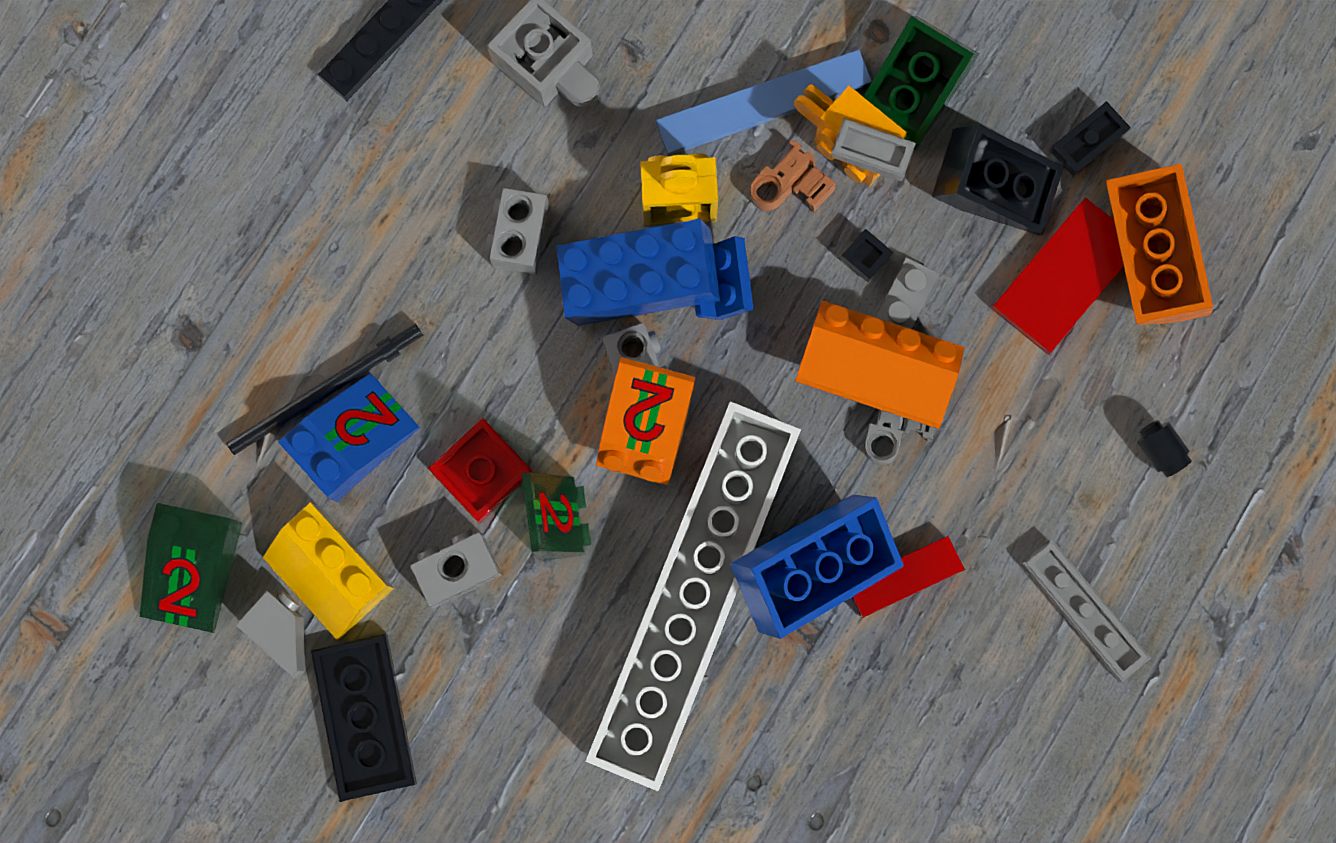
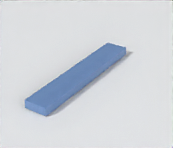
(759, 103)

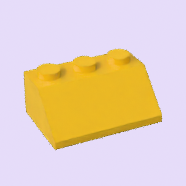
(326, 570)

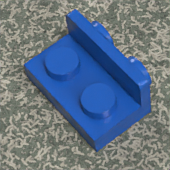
(732, 281)

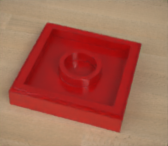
(480, 470)

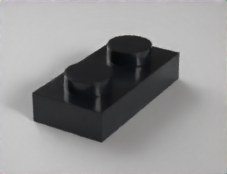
(1090, 139)

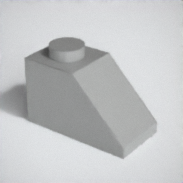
(277, 630)

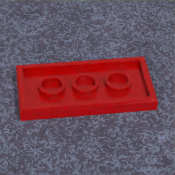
(1063, 277)

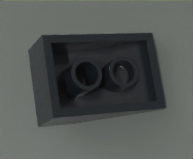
(997, 179)

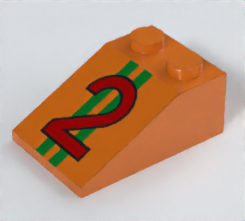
(645, 421)

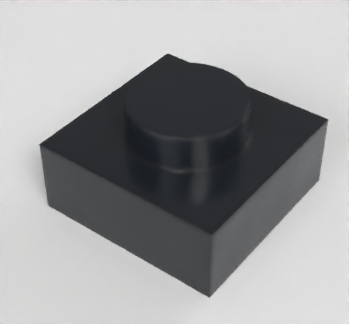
(866, 255)

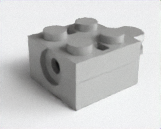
(546, 55)

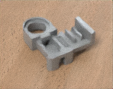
(891, 431)

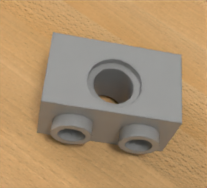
(478, 570)

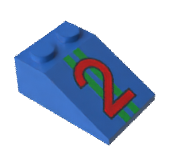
(349, 436)

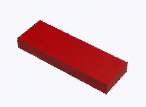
(919, 572)

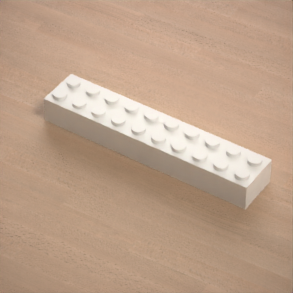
(692, 597)

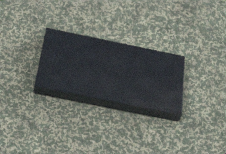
(363, 717)

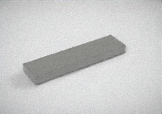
(1085, 611)

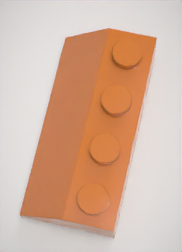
(1160, 246)
(880, 364)

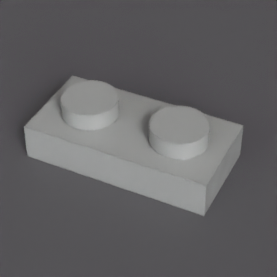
(907, 294)

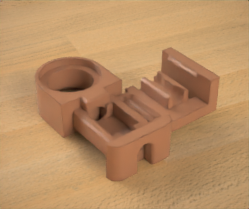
(797, 176)

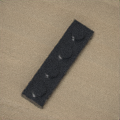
(374, 44)

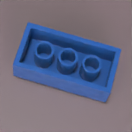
(638, 272)
(817, 565)

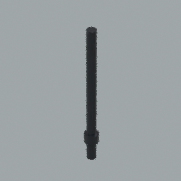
(386, 350)

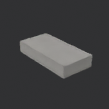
(872, 150)

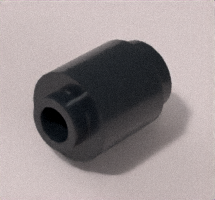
(1164, 448)

